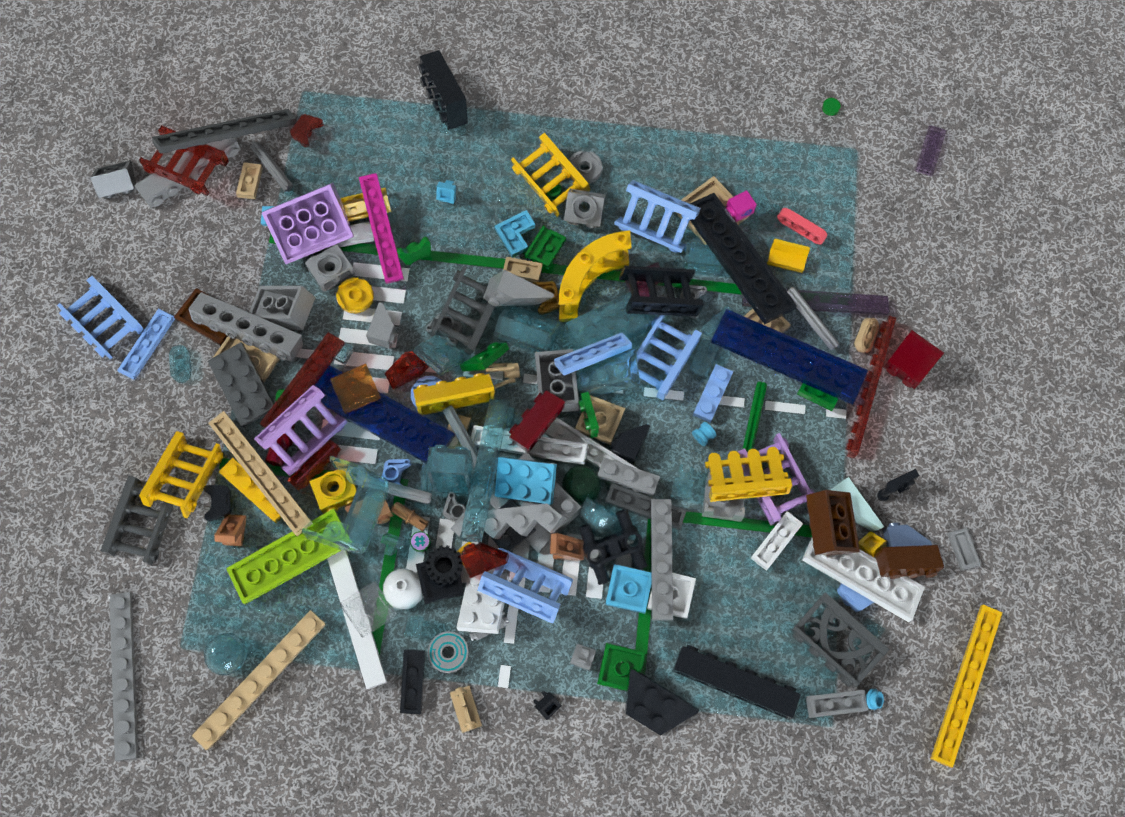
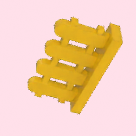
(747, 486)

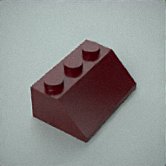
(536, 420)

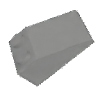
(511, 290)
(283, 305)

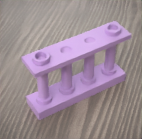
(285, 421)
(770, 510)

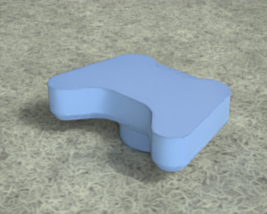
(394, 468)
(853, 599)

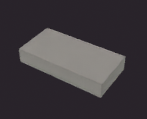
(964, 549)

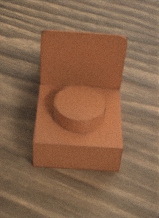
(231, 530)
(566, 547)

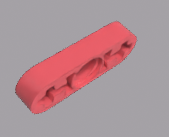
(802, 226)

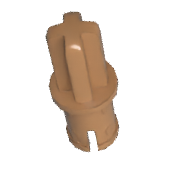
(409, 516)

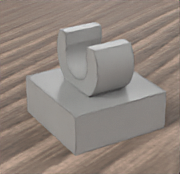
(583, 657)

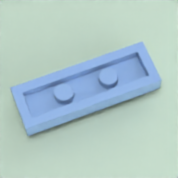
(713, 393)

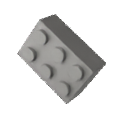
(553, 381)

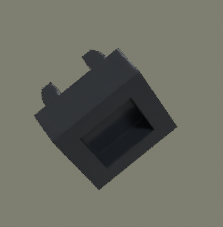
(547, 705)

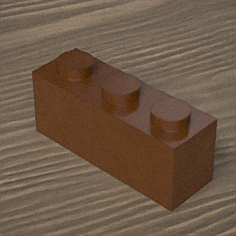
(909, 561)

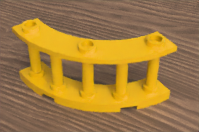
(593, 260)

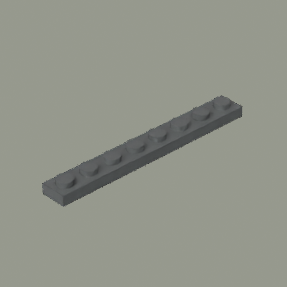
(223, 130)

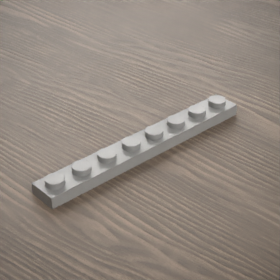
(123, 677)

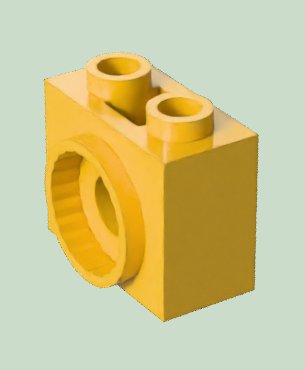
(329, 500)

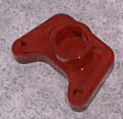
(303, 128)

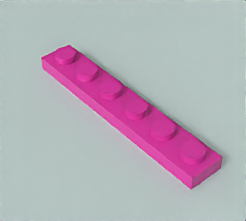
(381, 228)

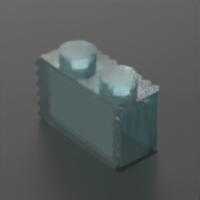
(700, 258)

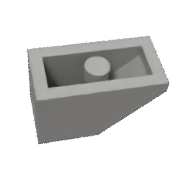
(381, 328)

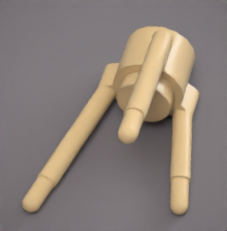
(510, 371)

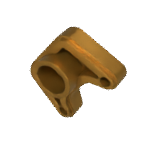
(551, 304)

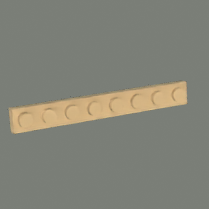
(260, 473)
(258, 680)

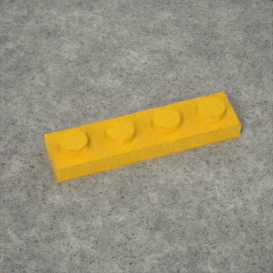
(242, 481)

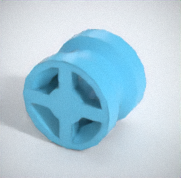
(704, 434)

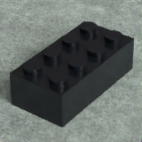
(443, 90)

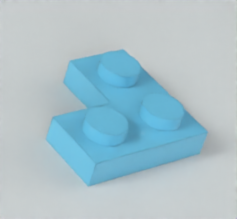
(511, 231)

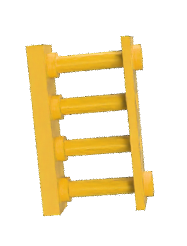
(557, 158)
(167, 462)

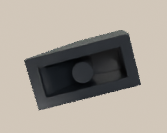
(630, 443)

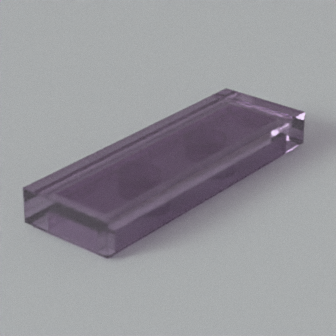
(930, 150)

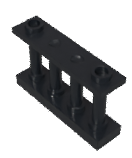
(660, 305)

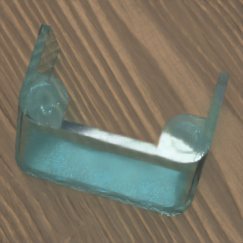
(363, 514)

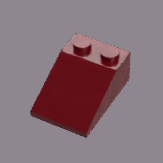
(913, 360)

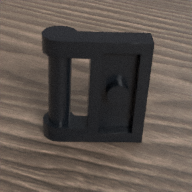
(898, 484)

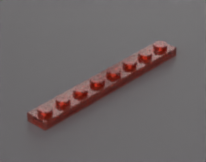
(868, 393)

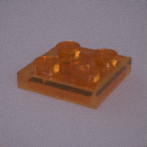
(355, 388)

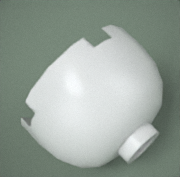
(402, 589)

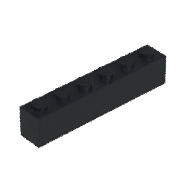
(736, 682)

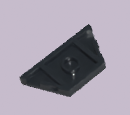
(655, 705)

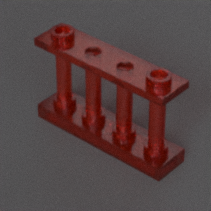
(206, 151)

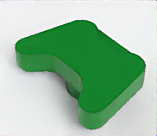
(415, 251)

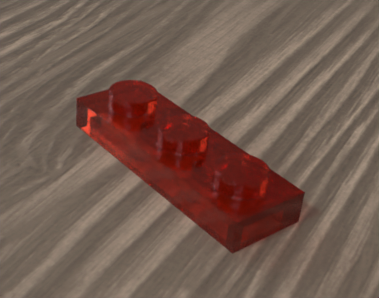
(314, 465)

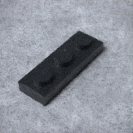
(412, 681)

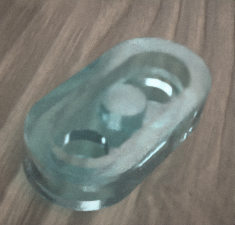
(179, 365)

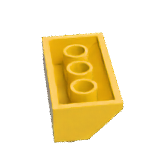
(457, 393)

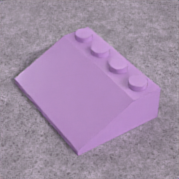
(308, 223)

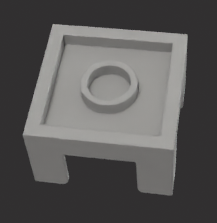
(727, 510)

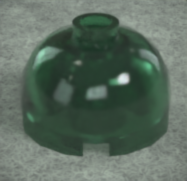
(581, 483)

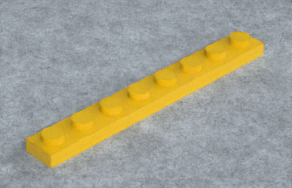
(966, 686)

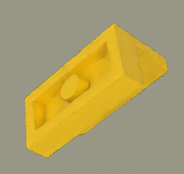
(788, 255)

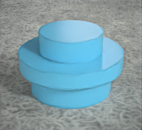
(874, 699)

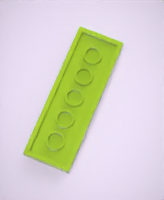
(281, 561)

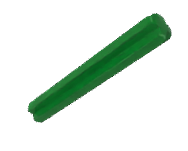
(754, 417)

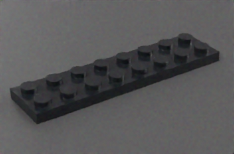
(741, 260)

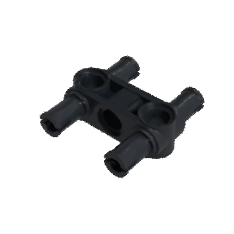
(612, 546)

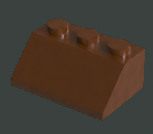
(832, 523)

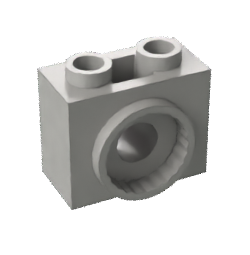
(576, 214)
(330, 258)

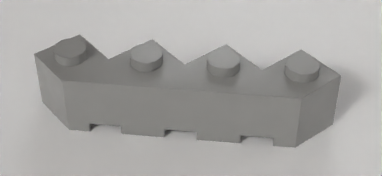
(520, 518)

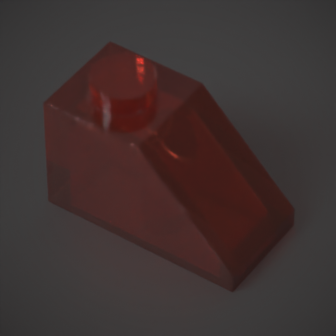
(405, 369)
(482, 558)

